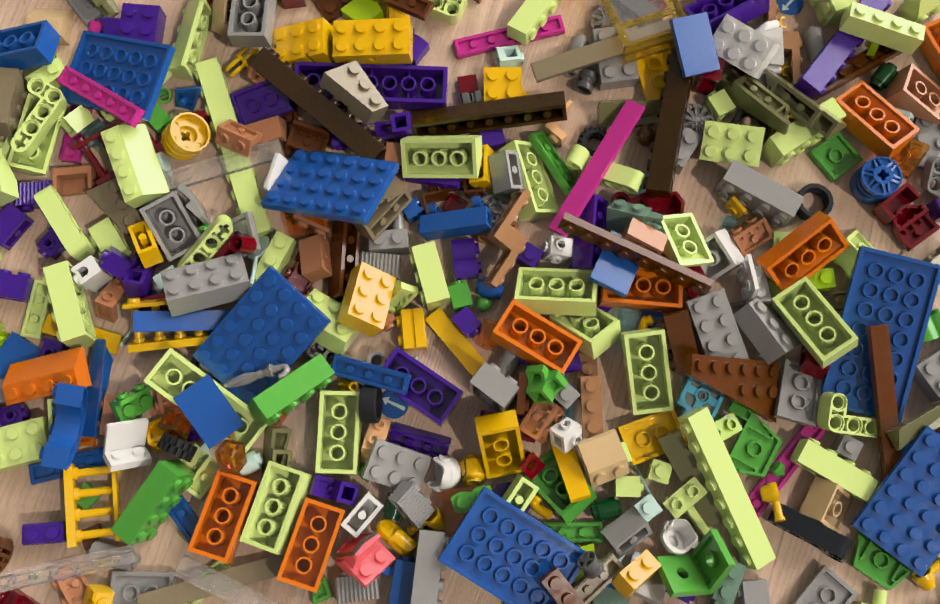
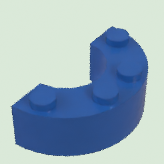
(67, 429)

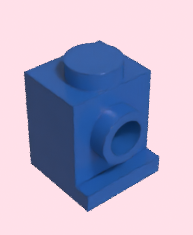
(413, 211)

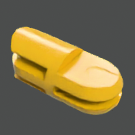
(242, 60)
(395, 537)

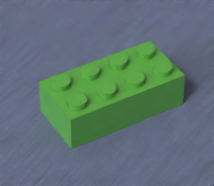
(290, 390)
(153, 502)

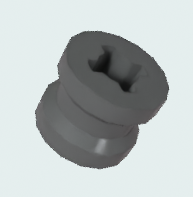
(590, 565)

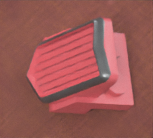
(364, 557)

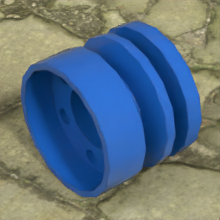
(875, 180)

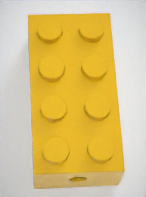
(373, 41)

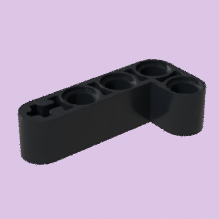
(831, 542)

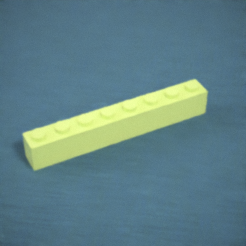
(726, 488)

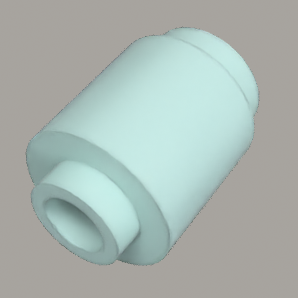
(253, 464)

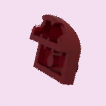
(912, 225)

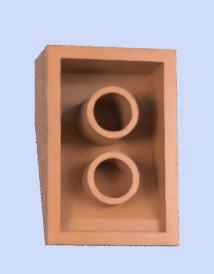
(915, 93)

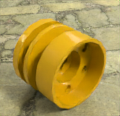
(193, 131)

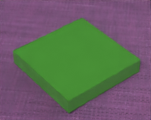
(835, 157)

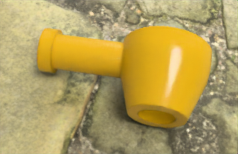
(770, 494)
(434, 522)
(927, 581)

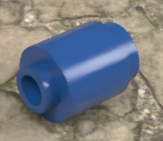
(491, 293)

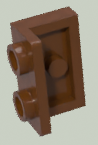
(307, 137)

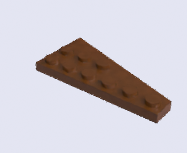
(743, 381)

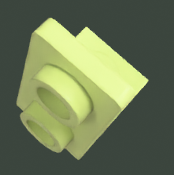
(684, 497)

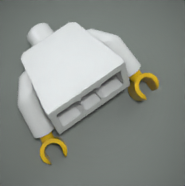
(774, 30)

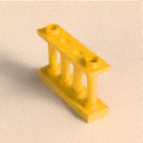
(159, 340)
(73, 514)

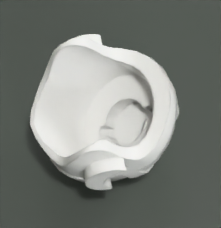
(446, 472)
(678, 536)

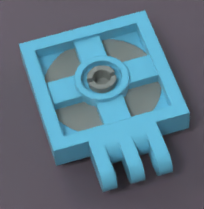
(698, 395)

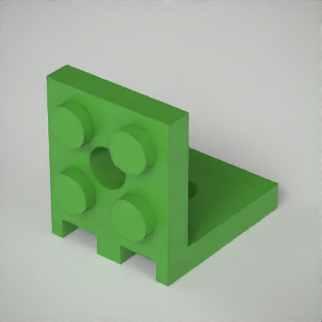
(699, 570)

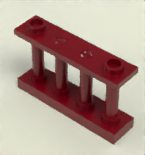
(104, 175)

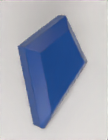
(187, 97)

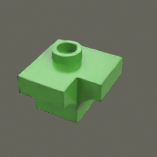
(544, 383)

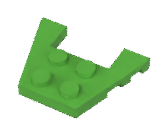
(754, 445)
(877, 563)

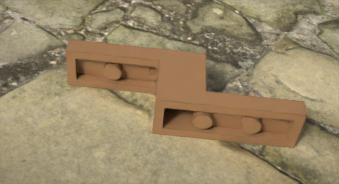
(791, 45)
(507, 238)
(591, 397)

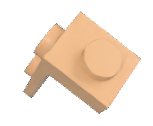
(553, 132)
(374, 430)

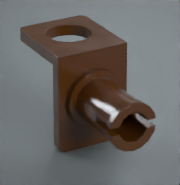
(466, 189)
(433, 195)

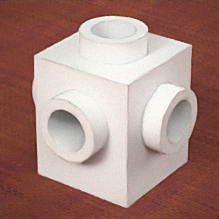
(557, 249)
(566, 434)

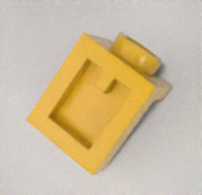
(154, 434)

